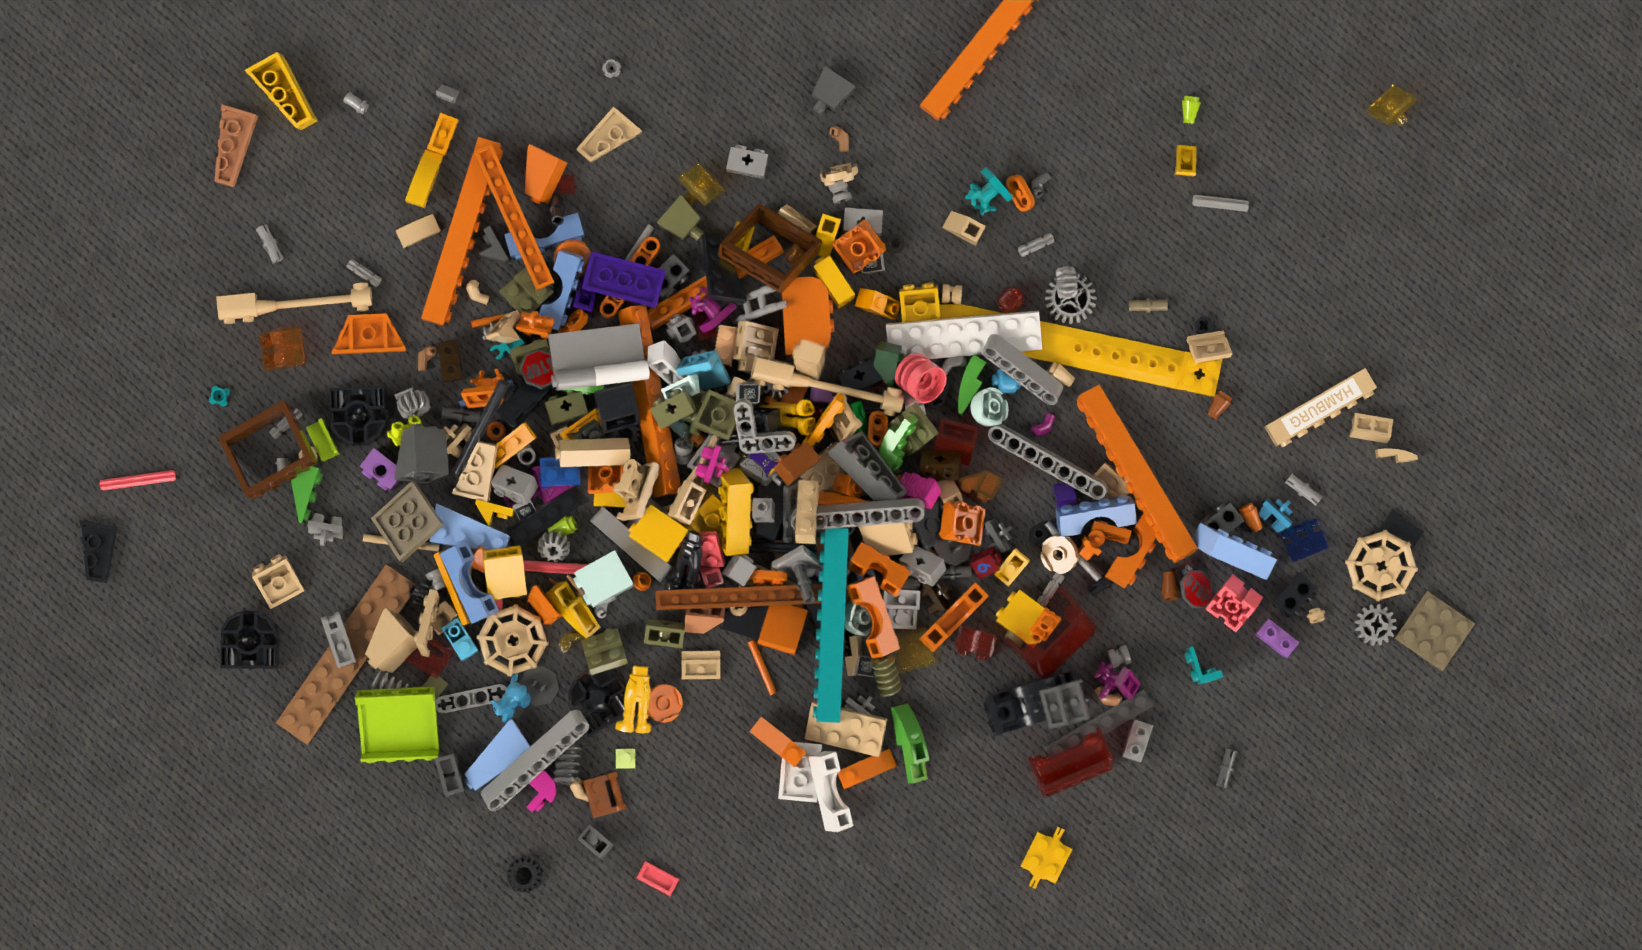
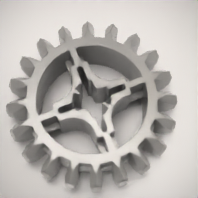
(1080, 312)

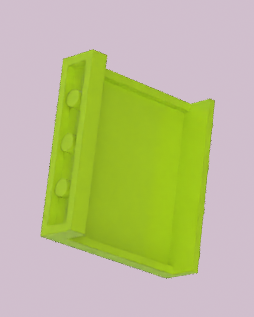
(398, 724)

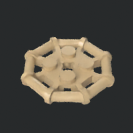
(1386, 575)
(503, 634)

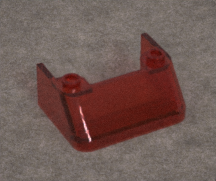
(1062, 648)
(1072, 766)

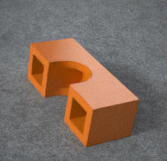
(893, 574)

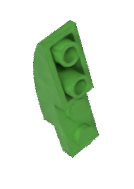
(895, 440)
(912, 740)

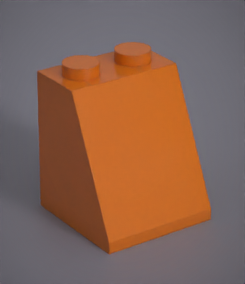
(783, 627)

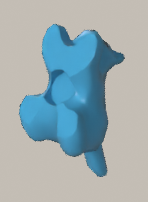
(514, 697)

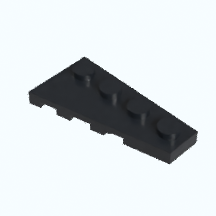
(721, 275)

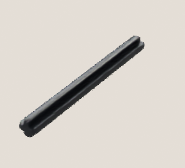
(481, 426)

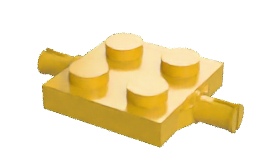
(1046, 857)

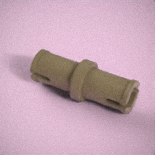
(1148, 305)

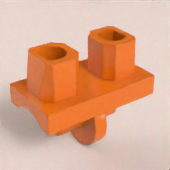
(534, 323)
(1091, 544)
(1044, 625)

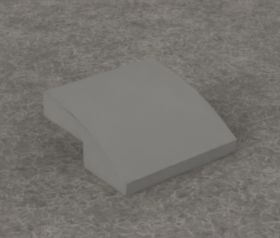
(902, 608)

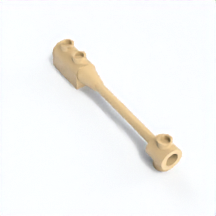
(246, 305)
(782, 375)
(691, 492)

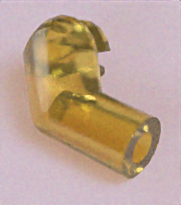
(568, 639)

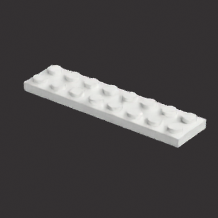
(965, 334)

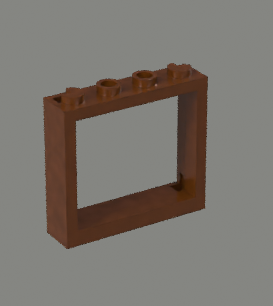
(757, 268)
(255, 424)

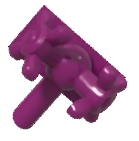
(712, 310)
(1123, 680)

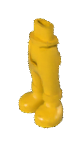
(803, 408)
(636, 690)

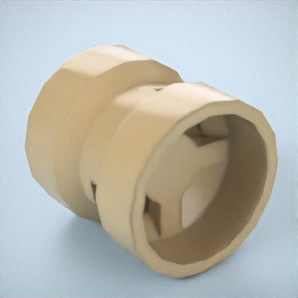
(956, 294)

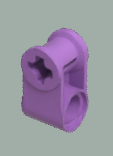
(821, 396)

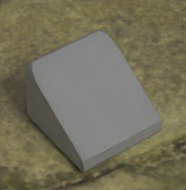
(447, 93)

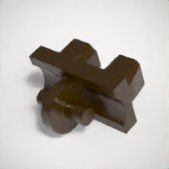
(938, 595)

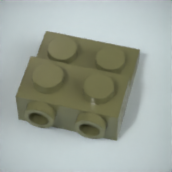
(523, 295)
(716, 415)
(923, 433)
(604, 651)

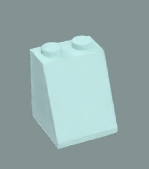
(603, 579)

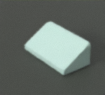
(691, 383)

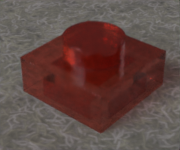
(566, 185)

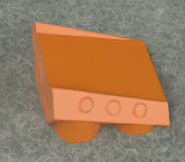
(859, 246)
(603, 478)
(962, 523)
(542, 605)

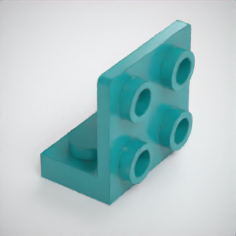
(1196, 674)

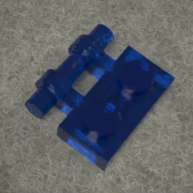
(1307, 545)

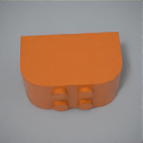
(807, 314)

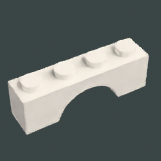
(834, 812)

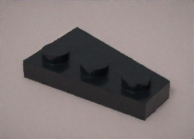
(98, 549)

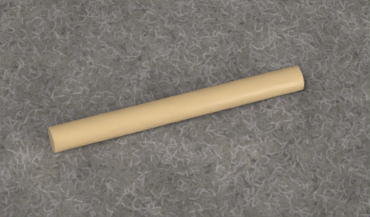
(380, 540)

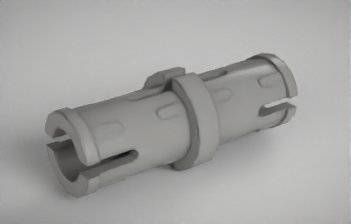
(269, 243)
(1303, 489)

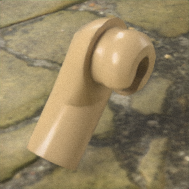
(474, 293)
(578, 790)

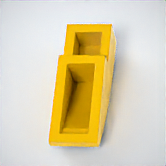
(424, 178)
(573, 609)

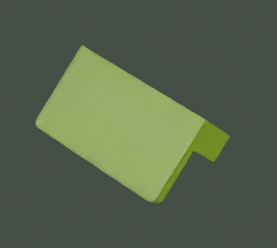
(322, 440)

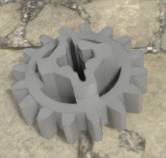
(1377, 613)

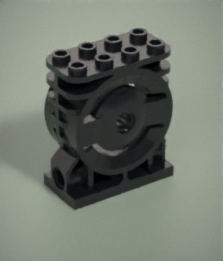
(1023, 704)

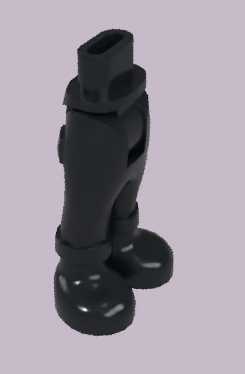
(688, 556)

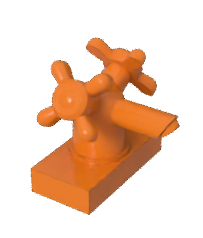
(481, 394)

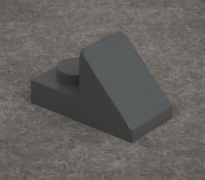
(496, 251)
(595, 842)

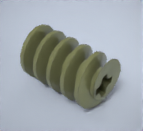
(887, 675)

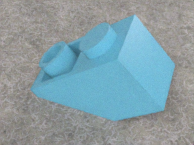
(460, 639)

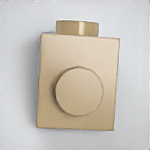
(445, 614)

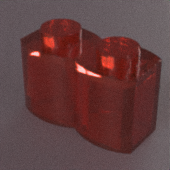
(975, 642)

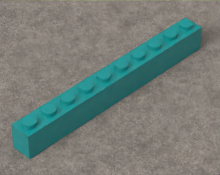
(831, 626)

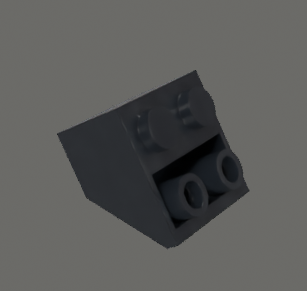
(616, 408)

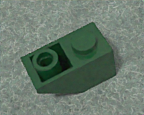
(887, 359)

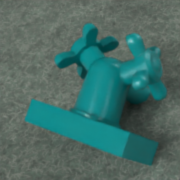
(987, 193)

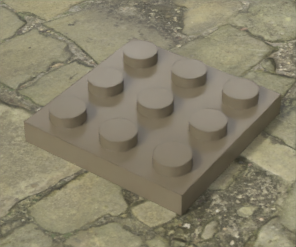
(407, 521)
(1434, 631)

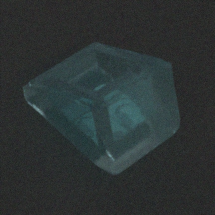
(681, 429)

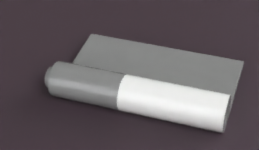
(597, 357)

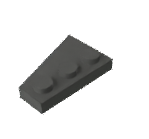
(790, 496)

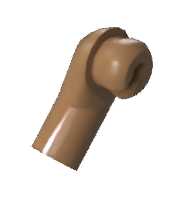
(841, 136)

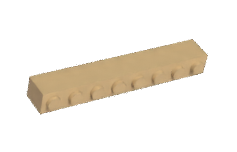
(809, 359)

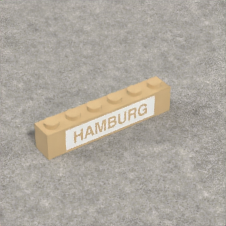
(1320, 407)

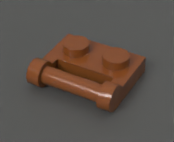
(599, 797)

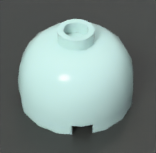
(989, 407)
(857, 619)

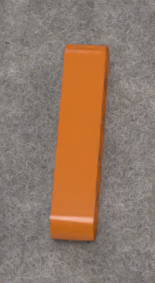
(642, 252)

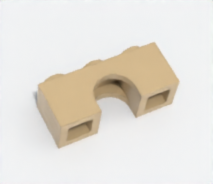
(806, 512)

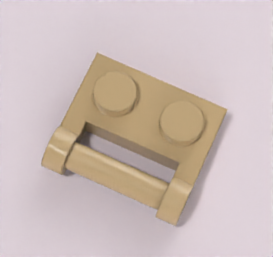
(841, 425)

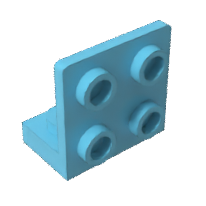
(708, 368)

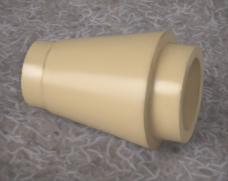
(1060, 374)

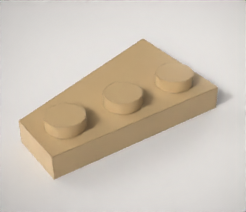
(608, 135)
(478, 473)
(637, 506)

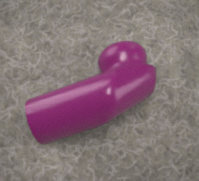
(1044, 428)

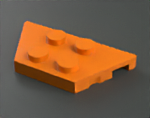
(368, 335)

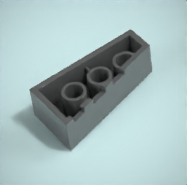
(867, 468)

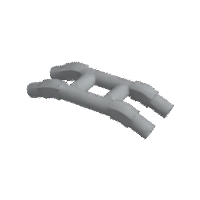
(764, 308)

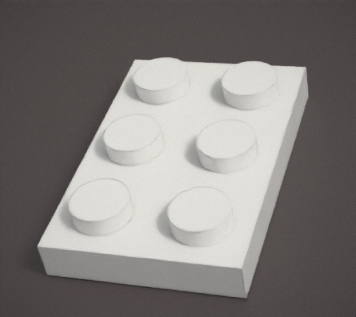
(798, 781)

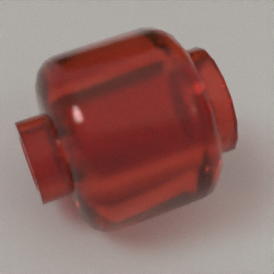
(1010, 299)

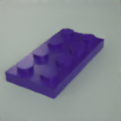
(623, 279)

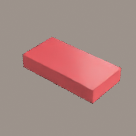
(657, 878)

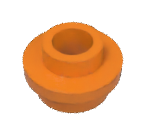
(490, 431)
(645, 578)

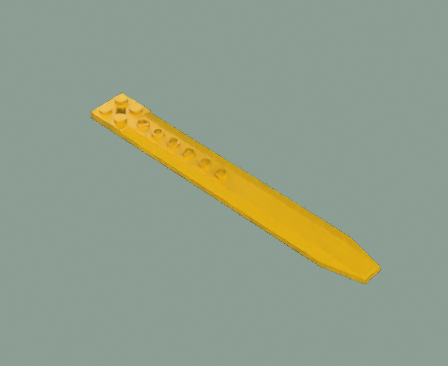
(1113, 355)

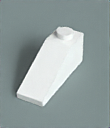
(664, 362)

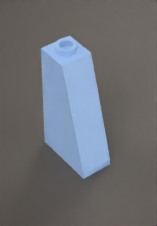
(497, 756)

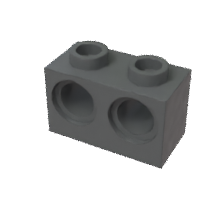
(673, 280)
(1220, 522)
(450, 774)

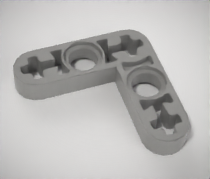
(752, 435)

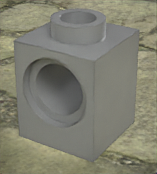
(763, 510)

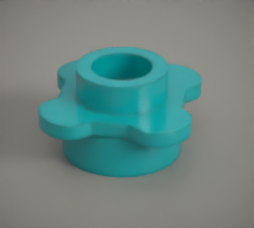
(214, 396)

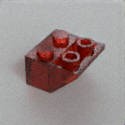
(956, 437)

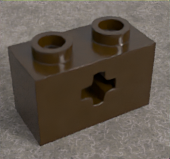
(450, 361)
(941, 464)

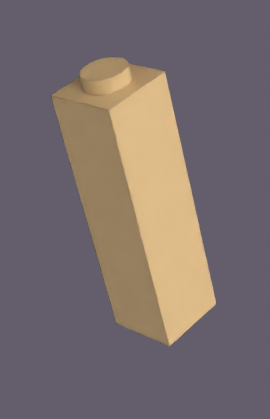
(593, 452)

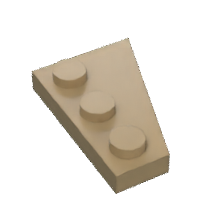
(425, 632)

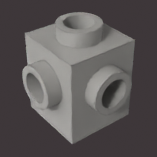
(685, 332)

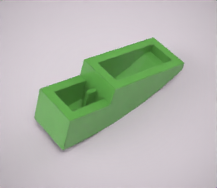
(969, 383)

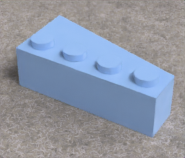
(460, 529)
(1234, 551)

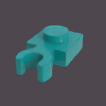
(506, 347)

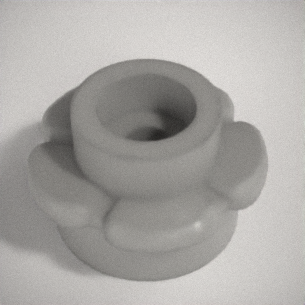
(611, 63)

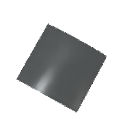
(1064, 704)

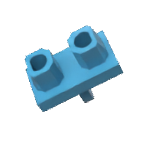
(1282, 520)

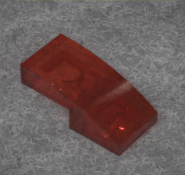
(699, 319)

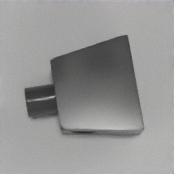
(831, 91)

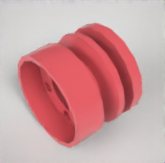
(920, 377)

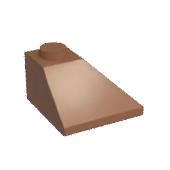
(703, 619)

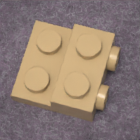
(277, 580)

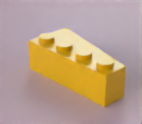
(281, 86)
(735, 512)

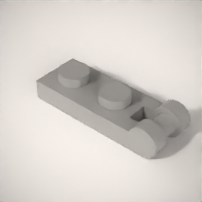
(339, 640)

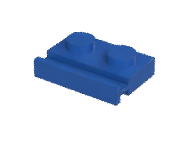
(554, 475)

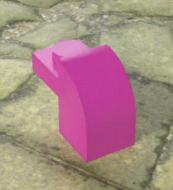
(547, 790)

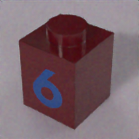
(986, 562)

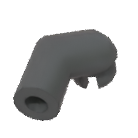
(1037, 184)

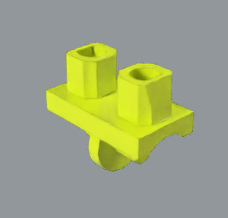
(397, 429)

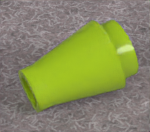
(1190, 108)
(566, 526)

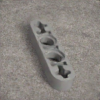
(471, 696)

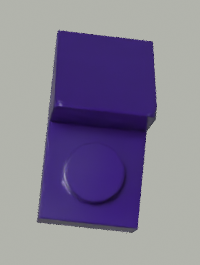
(583, 299)
(1064, 495)

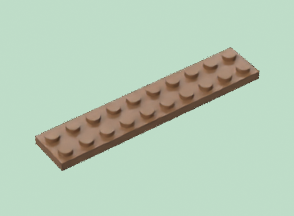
(327, 681)

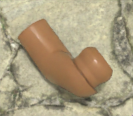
(424, 356)
(1111, 699)

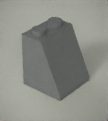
(422, 454)

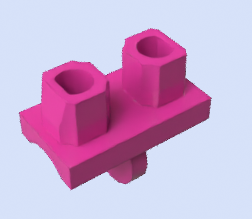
(706, 471)

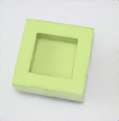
(625, 758)

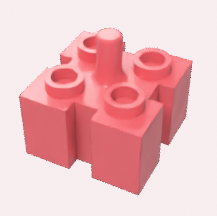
(1234, 603)

